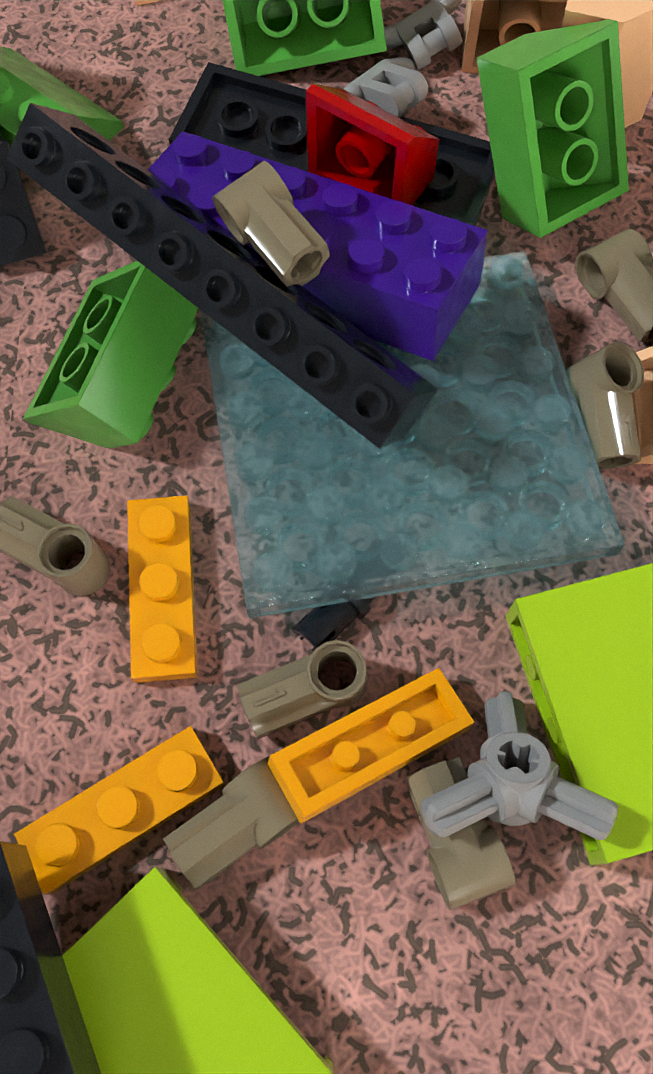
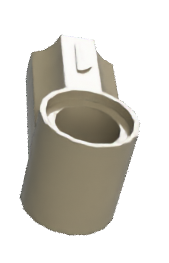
(263, 213)
(623, 275)
(604, 396)
(47, 544)
(296, 692)
(245, 817)
(468, 861)

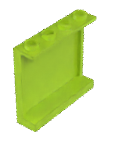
(593, 688)
(174, 997)

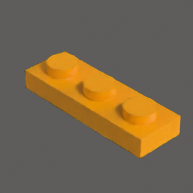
(161, 590)
(369, 744)
(119, 810)

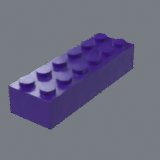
(390, 264)

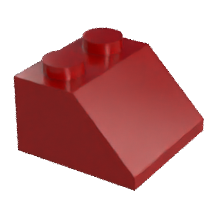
(367, 146)

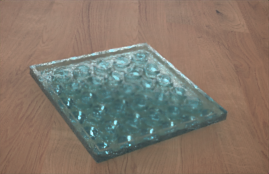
(476, 489)

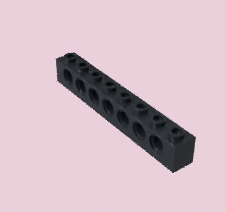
(221, 276)

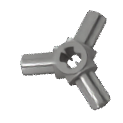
(515, 783)

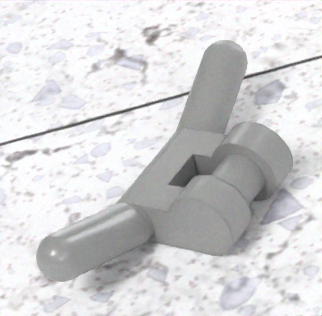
(411, 29)
(391, 85)

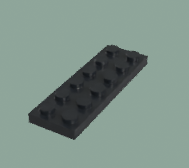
(272, 123)

